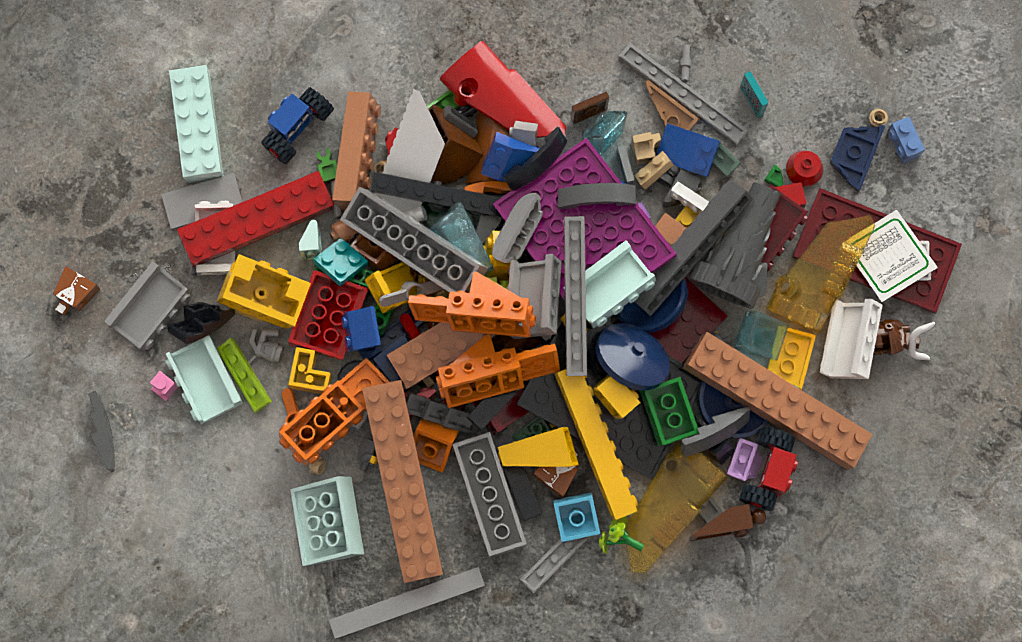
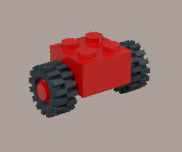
(776, 472)

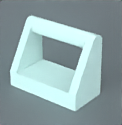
(310, 243)

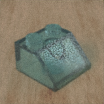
(761, 335)

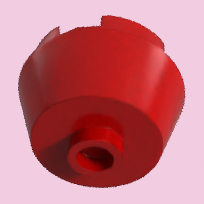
(804, 168)

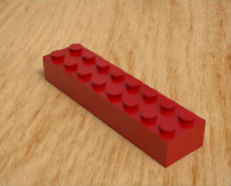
(255, 219)

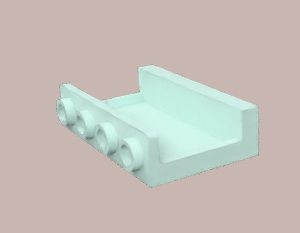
(614, 283)
(204, 380)

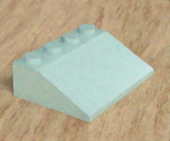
(327, 521)

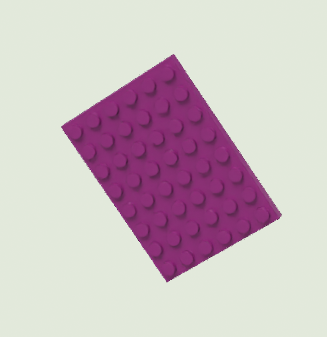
(604, 223)

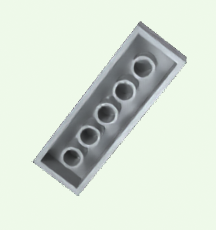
(489, 495)

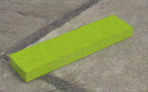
(244, 375)

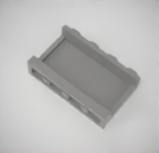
(541, 285)
(148, 306)

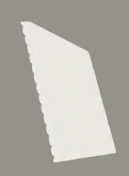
(414, 149)

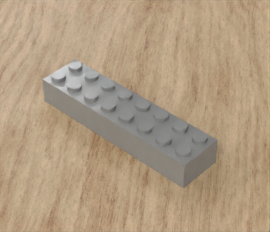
(411, 242)

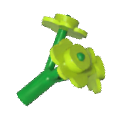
(617, 530)

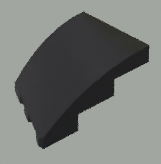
(199, 321)

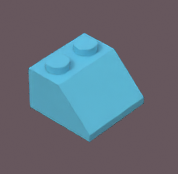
(576, 517)

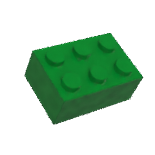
(669, 412)

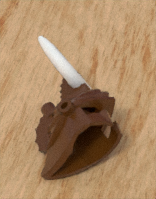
(894, 337)

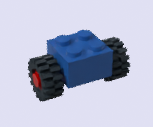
(291, 120)

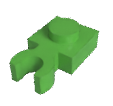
(327, 168)

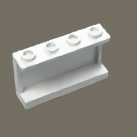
(851, 340)

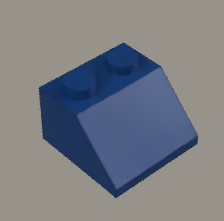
(361, 329)

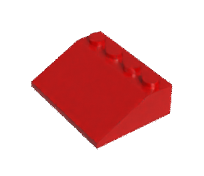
(320, 317)

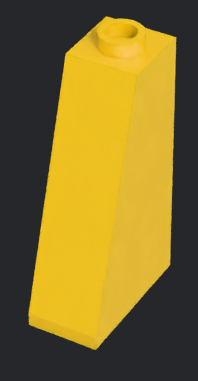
(542, 450)

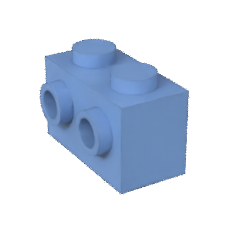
(906, 140)

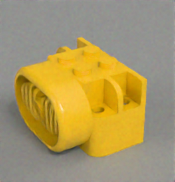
(263, 292)

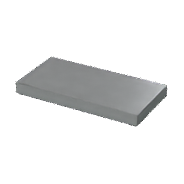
(181, 202)

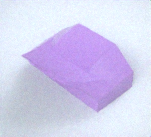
(744, 461)

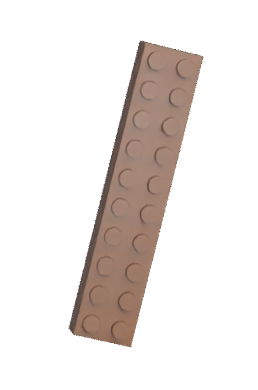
(777, 401)
(402, 481)

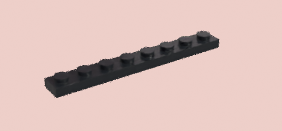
(434, 194)

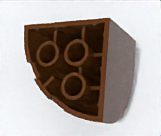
(459, 152)

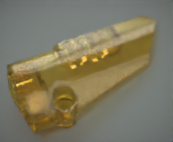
(821, 273)
(671, 504)

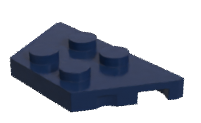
(855, 153)

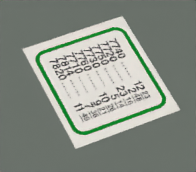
(893, 257)

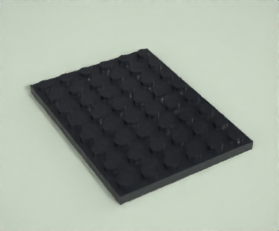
(632, 434)

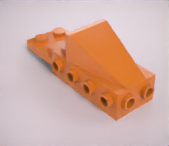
(487, 302)
(482, 366)
(330, 414)

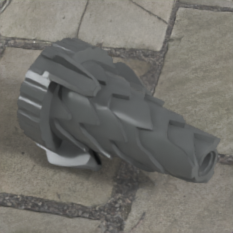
(733, 263)

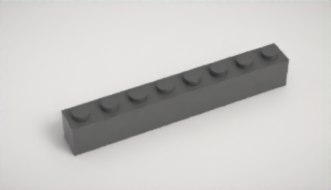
(695, 243)

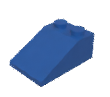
(689, 149)
(504, 155)

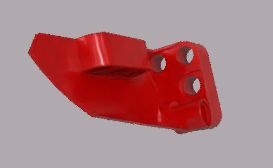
(497, 91)

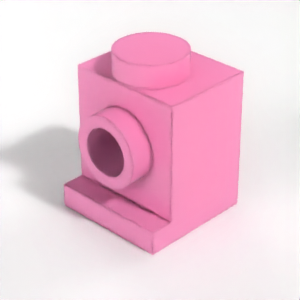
(163, 386)

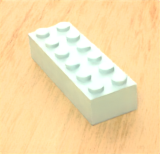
(196, 124)

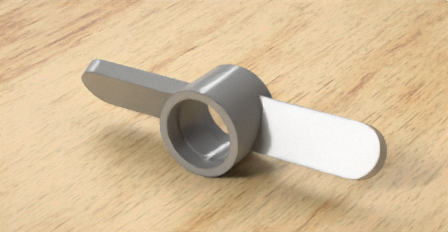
(402, 295)

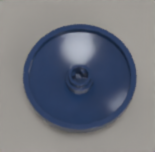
(662, 317)
(632, 356)
(714, 403)

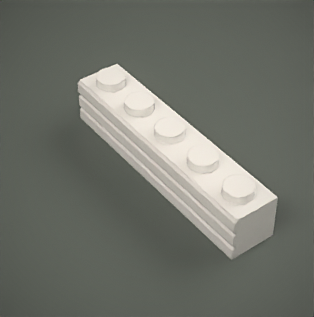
(688, 198)

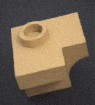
(643, 147)

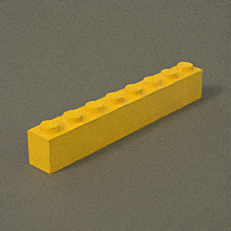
(597, 445)

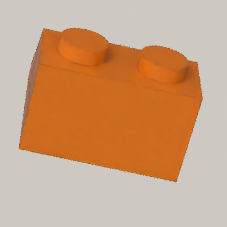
(434, 444)

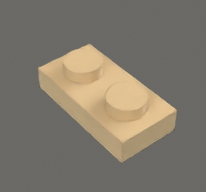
(653, 170)

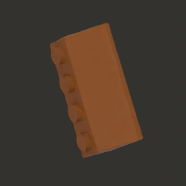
(486, 132)

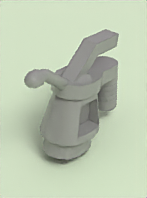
(268, 350)

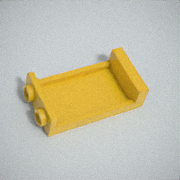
(388, 282)

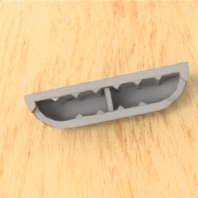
(518, 228)

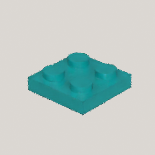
(340, 261)

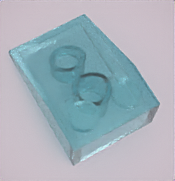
(606, 130)

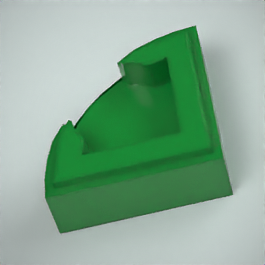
(774, 177)

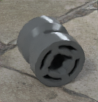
(667, 178)

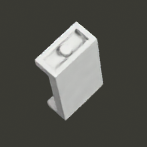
(220, 265)

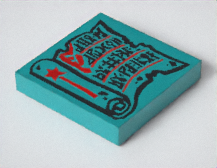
(754, 94)

